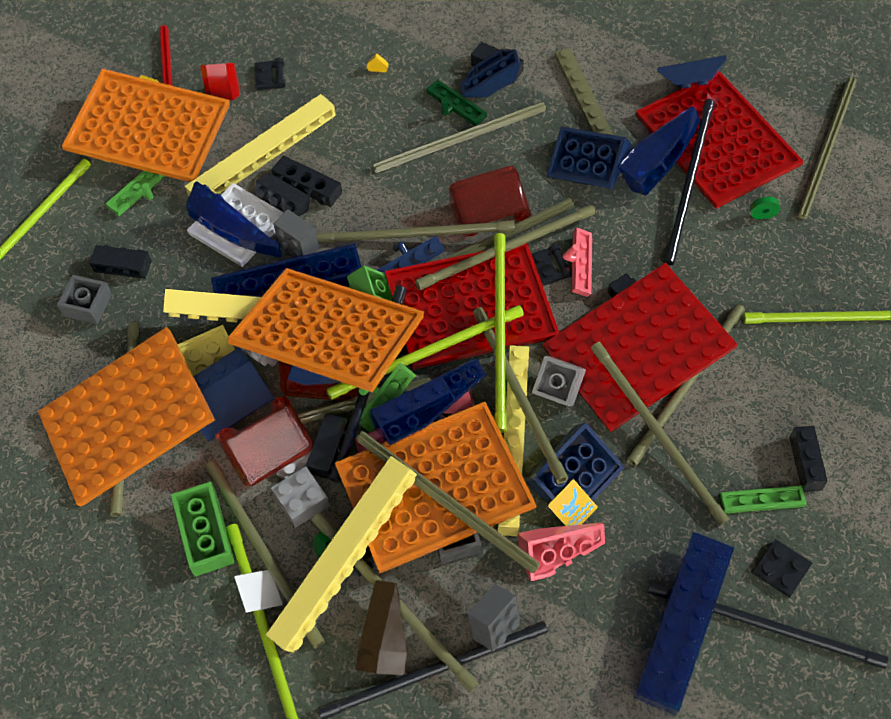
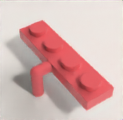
(581, 257)

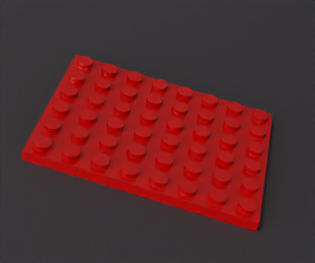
(739, 144)
(452, 300)
(653, 336)

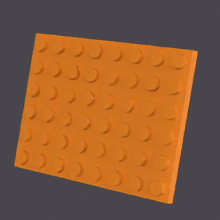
(147, 125)
(327, 329)
(125, 416)
(462, 458)

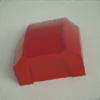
(221, 80)

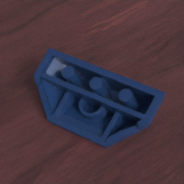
(693, 72)
(491, 74)

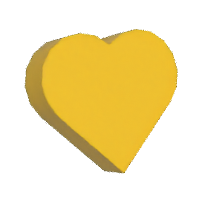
(377, 63)

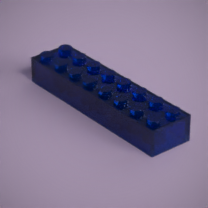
(328, 265)
(684, 624)

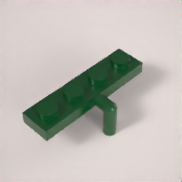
(453, 101)

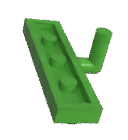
(133, 192)
(392, 388)

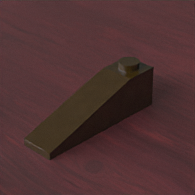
(382, 640)

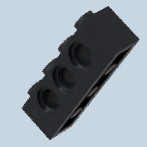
(308, 181)

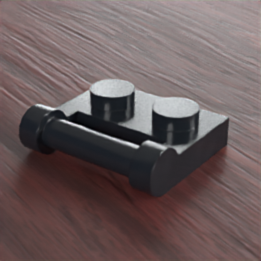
(263, 75)
(546, 268)

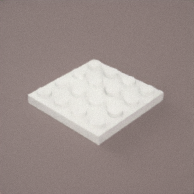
(251, 207)

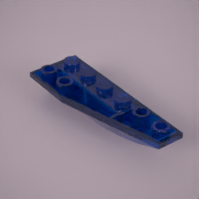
(658, 152)
(228, 223)
(425, 403)

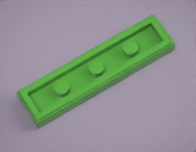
(762, 499)

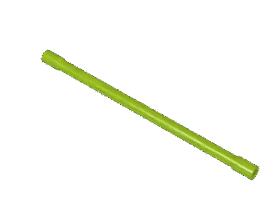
(78, 171)
(499, 248)
(510, 314)
(759, 317)
(261, 620)

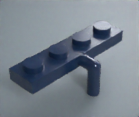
(418, 255)

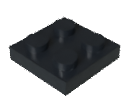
(782, 568)

